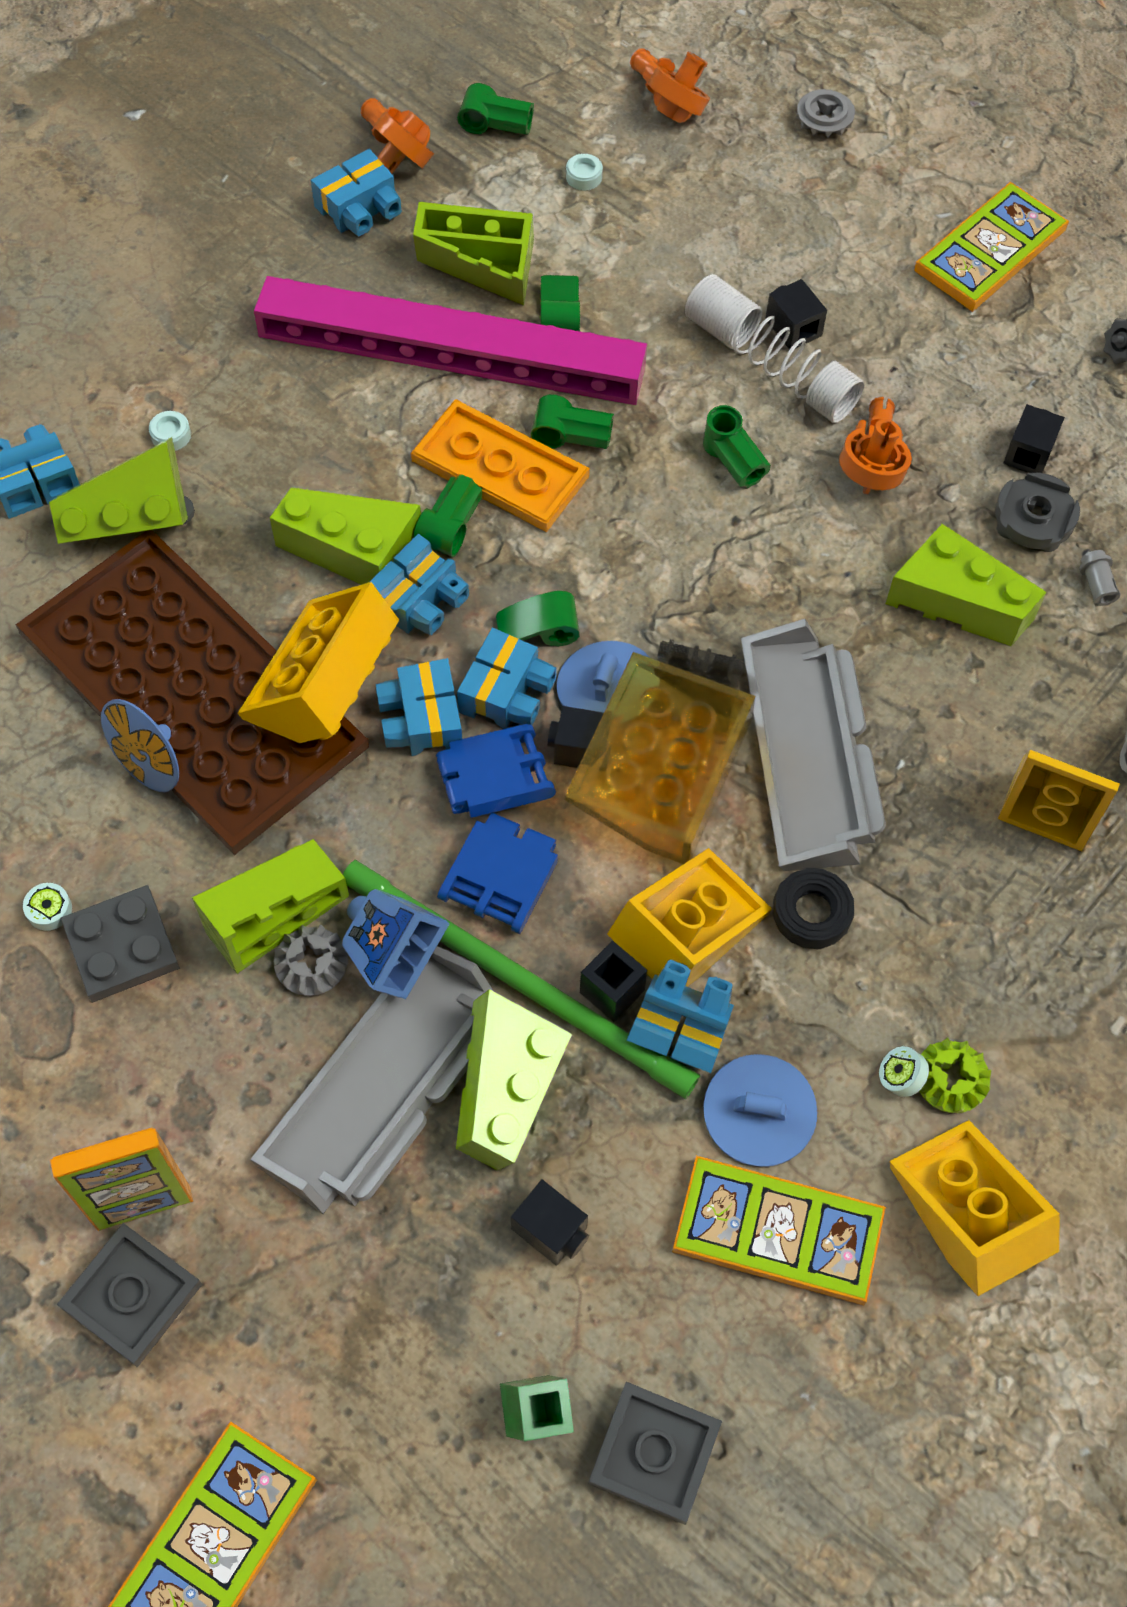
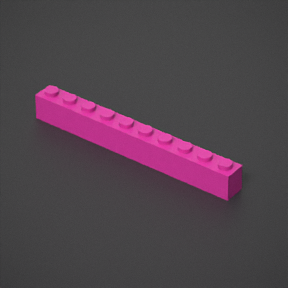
(451, 340)

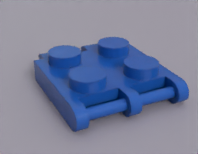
(493, 772)
(501, 871)

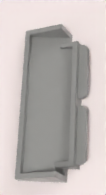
(806, 726)
(377, 1088)

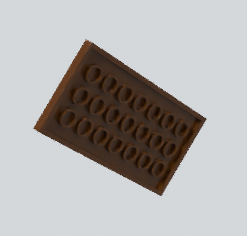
(174, 648)

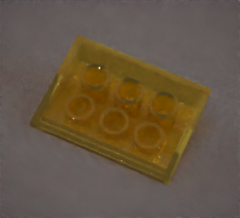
(661, 756)

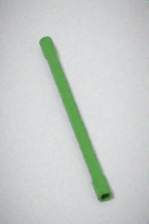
(658, 1066)

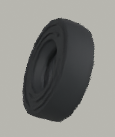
(813, 882)

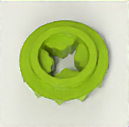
(964, 1094)

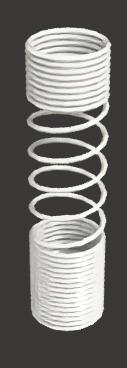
(733, 322)

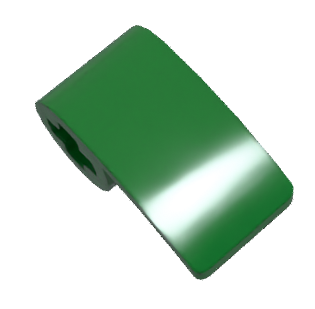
(560, 301)
(548, 615)

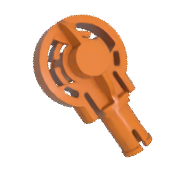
(673, 92)
(401, 131)
(878, 456)

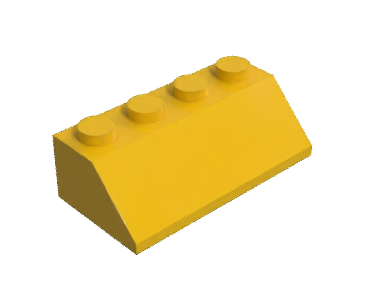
(321, 664)

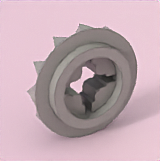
(828, 103)
(298, 976)

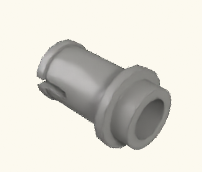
(1100, 578)

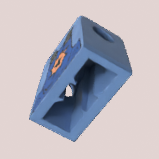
(391, 940)

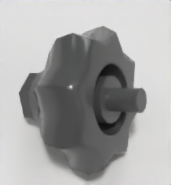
(1117, 341)

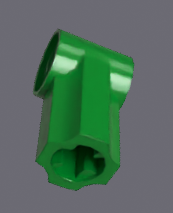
(485, 109)
(561, 423)
(734, 446)
(448, 519)

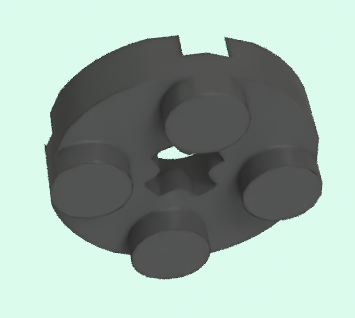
(1036, 531)

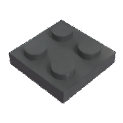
(119, 943)
(130, 1294)
(655, 1453)

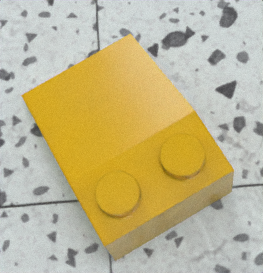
(1057, 800)
(689, 917)
(978, 1207)

